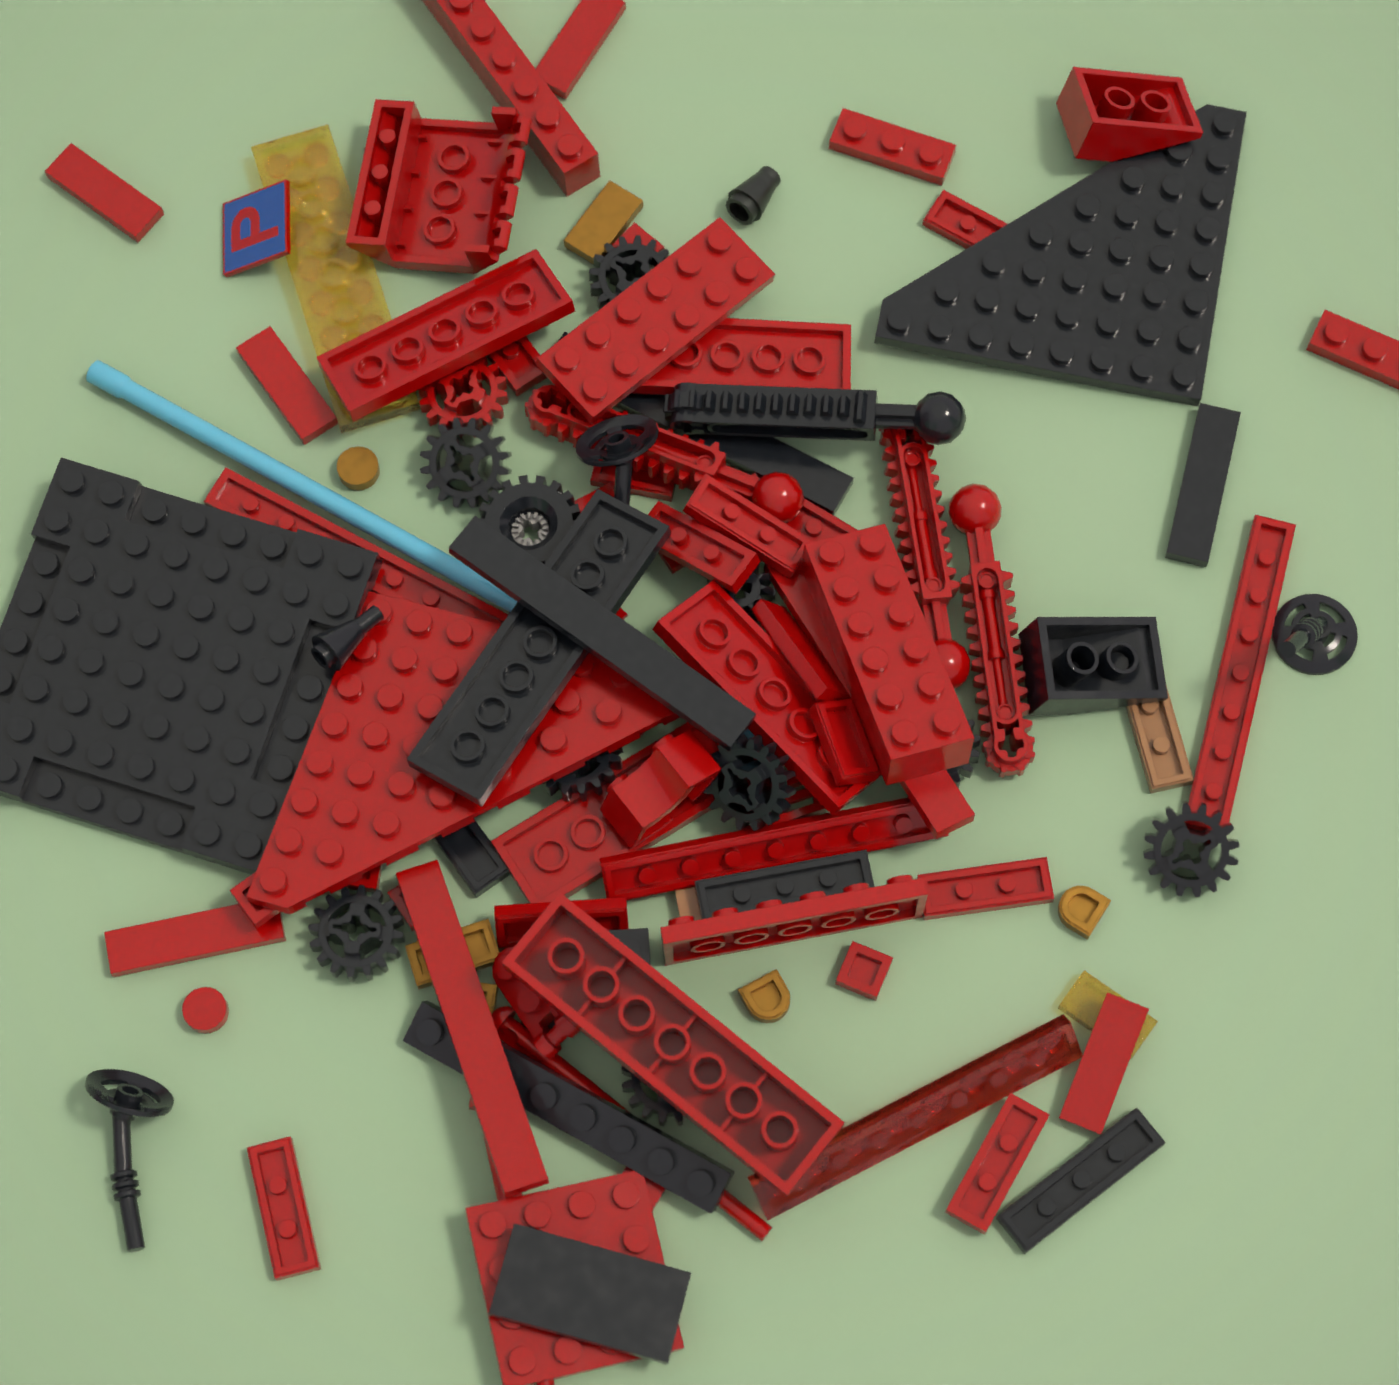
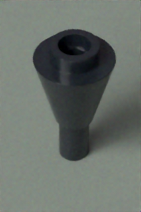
(337, 644)

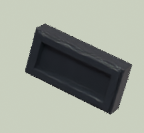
(473, 858)

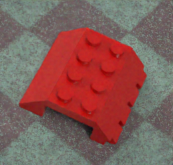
(437, 188)

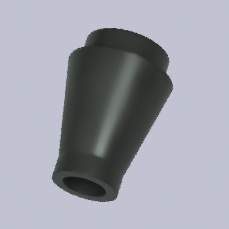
(752, 196)

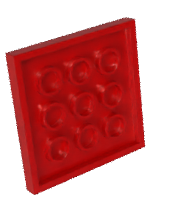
(600, 1212)

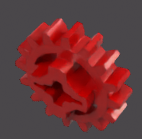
(467, 406)

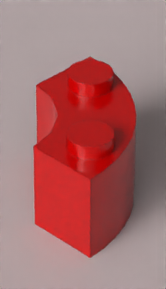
(642, 801)

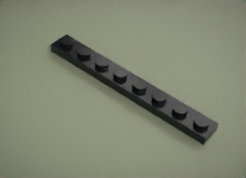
(590, 1118)

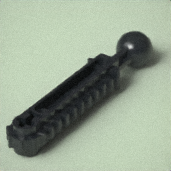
(807, 413)

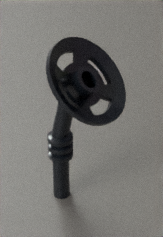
(620, 446)
(1312, 634)
(126, 1106)

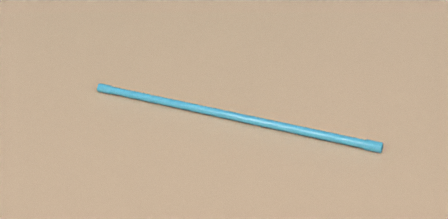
(123, 387)

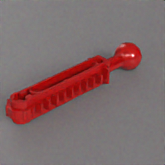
(671, 456)
(975, 513)
(923, 539)

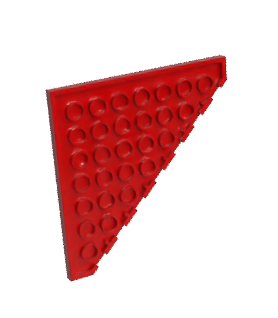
(359, 797)

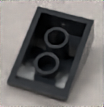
(1091, 663)

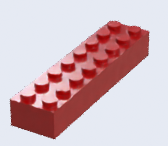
(673, 1045)

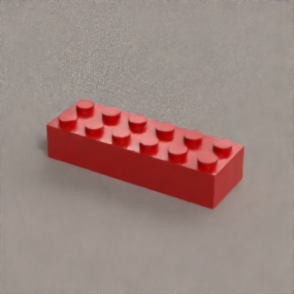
(887, 655)

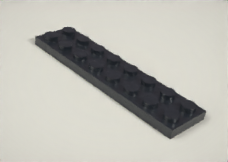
(529, 659)

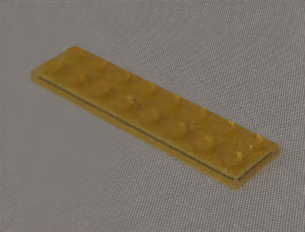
(332, 281)

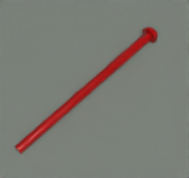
(520, 1039)

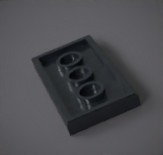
(590, 1294)

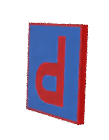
(256, 228)

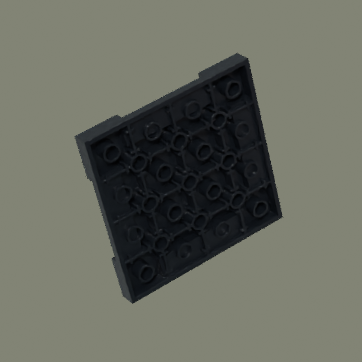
(167, 663)

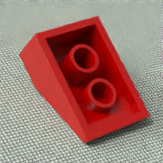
(1125, 113)

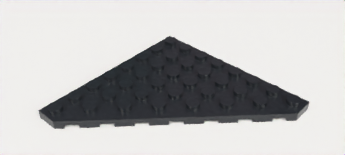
(1098, 281)

